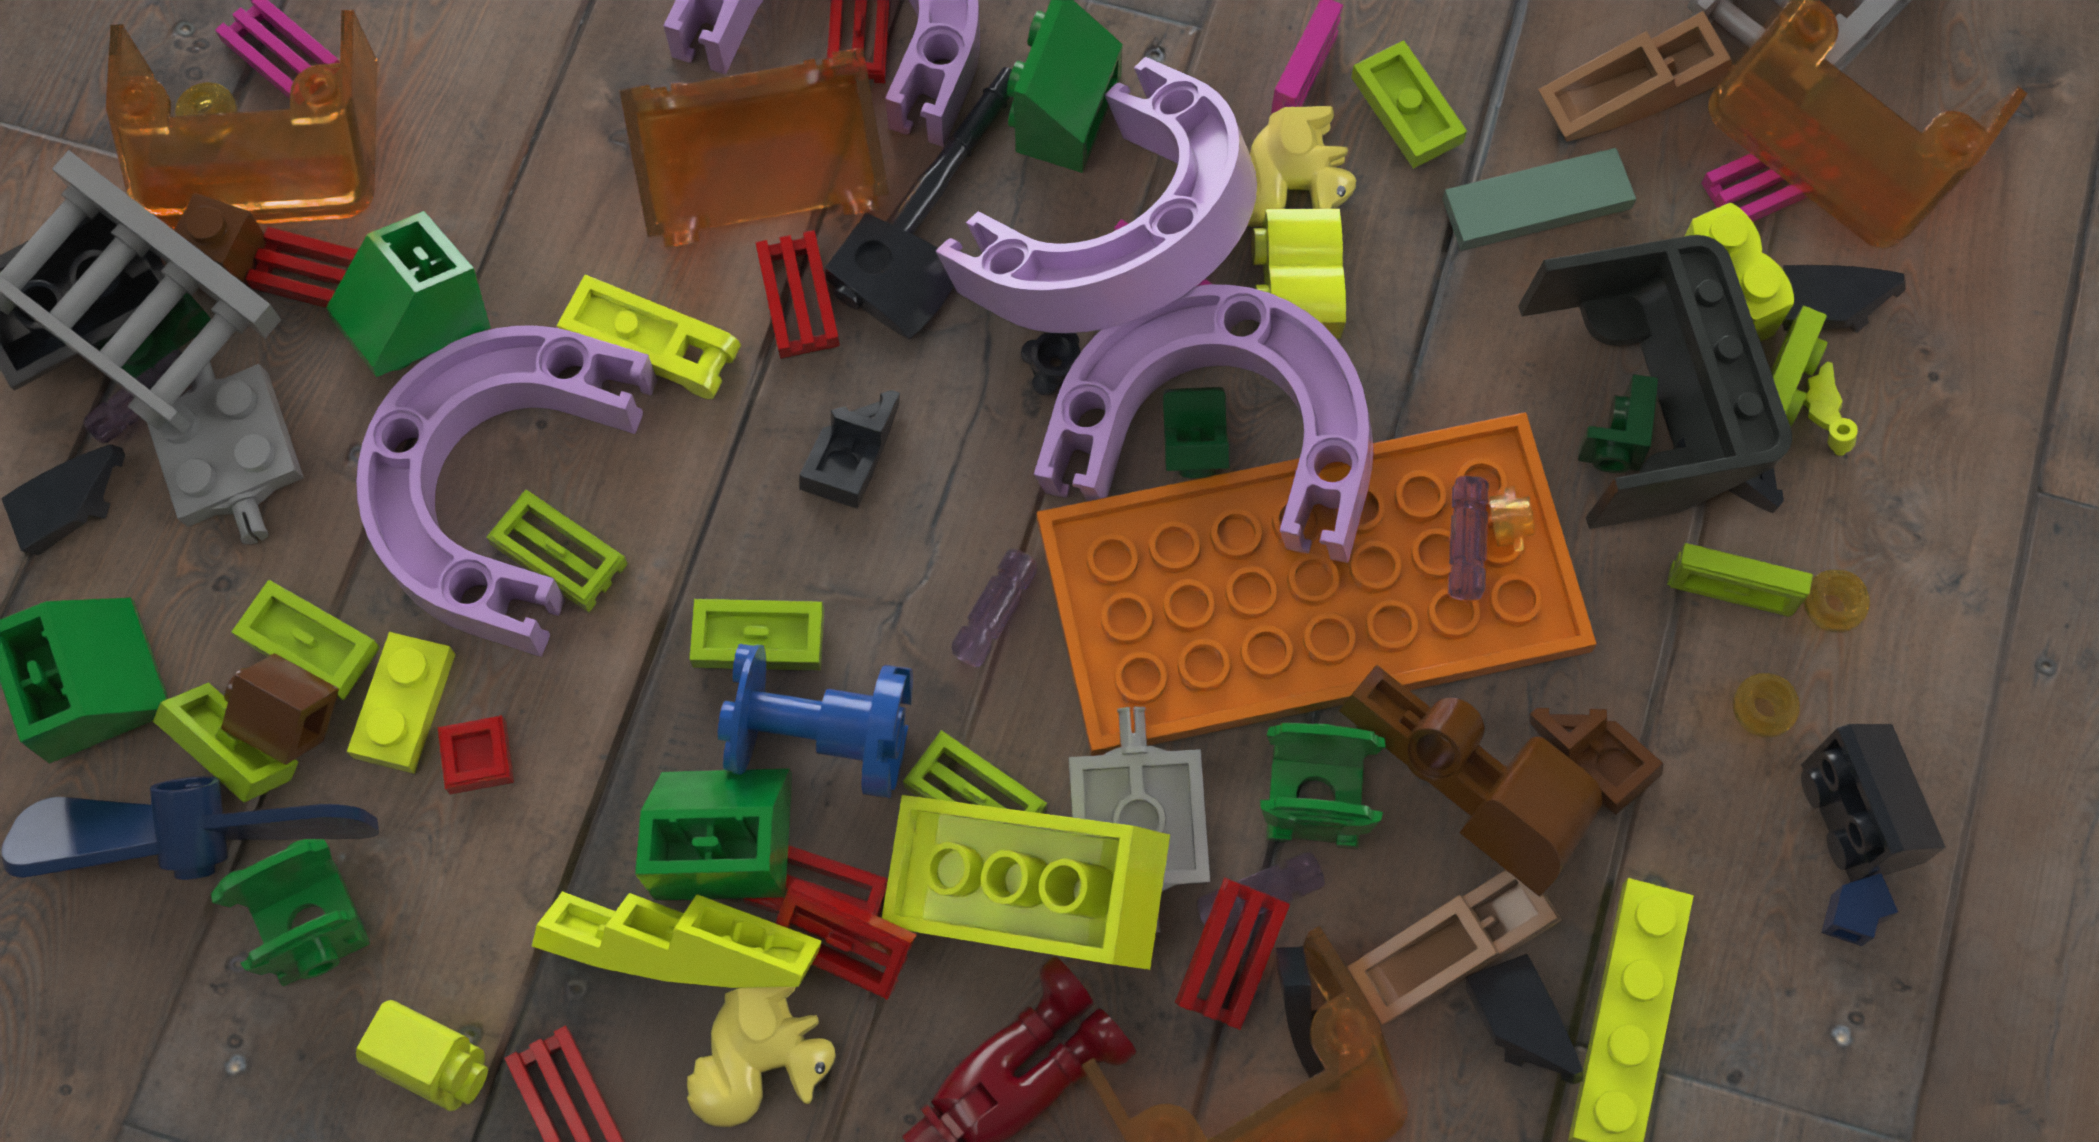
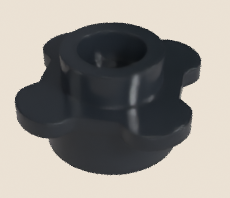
(1042, 350)

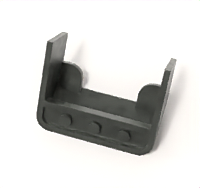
(1702, 347)

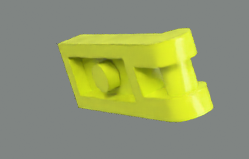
(652, 329)

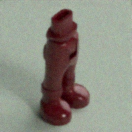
(984, 1096)

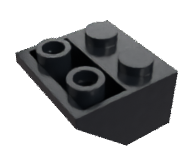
(1870, 802)

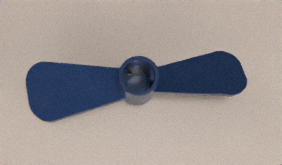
(180, 827)

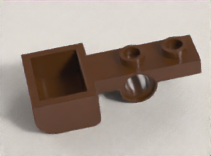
(1519, 813)

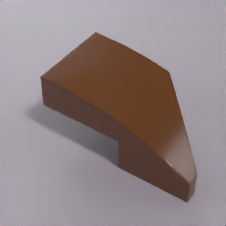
(1603, 750)

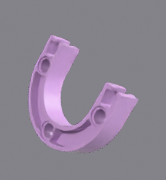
(942, 32)
(1151, 258)
(1194, 332)
(440, 405)

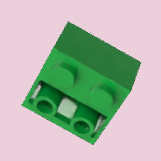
(1063, 85)
(407, 295)
(77, 674)
(715, 835)

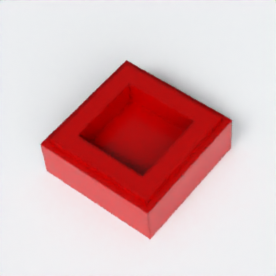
(475, 755)

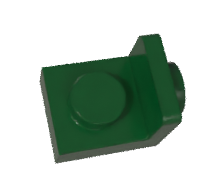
(1628, 432)

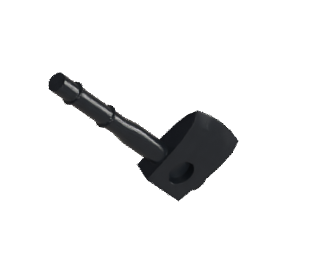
(883, 261)

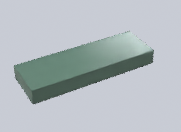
(1538, 199)

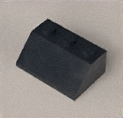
(29, 348)

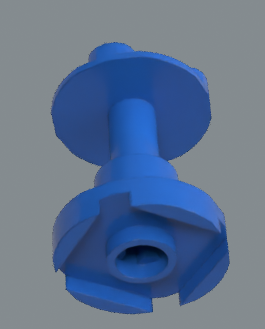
(842, 724)

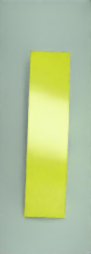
(700, 947)

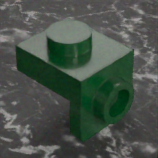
(1195, 431)

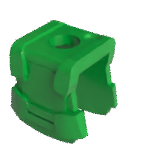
(1329, 756)
(281, 889)

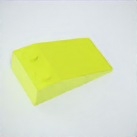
(1027, 880)

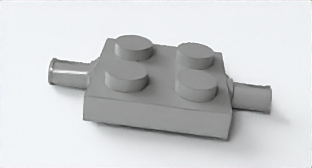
(230, 452)
(1149, 791)

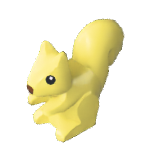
(1293, 157)
(749, 1038)

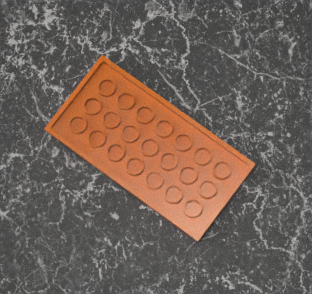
(1216, 626)

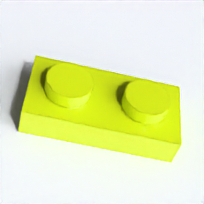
(401, 702)

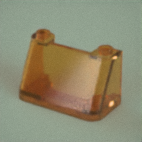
(755, 146)

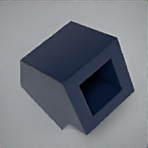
(1858, 909)

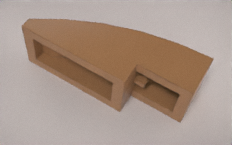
(1638, 79)
(1451, 945)

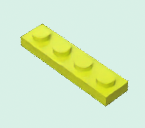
(1631, 1014)

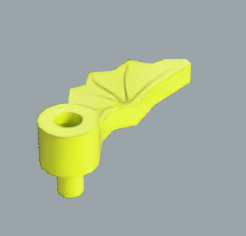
(1824, 407)

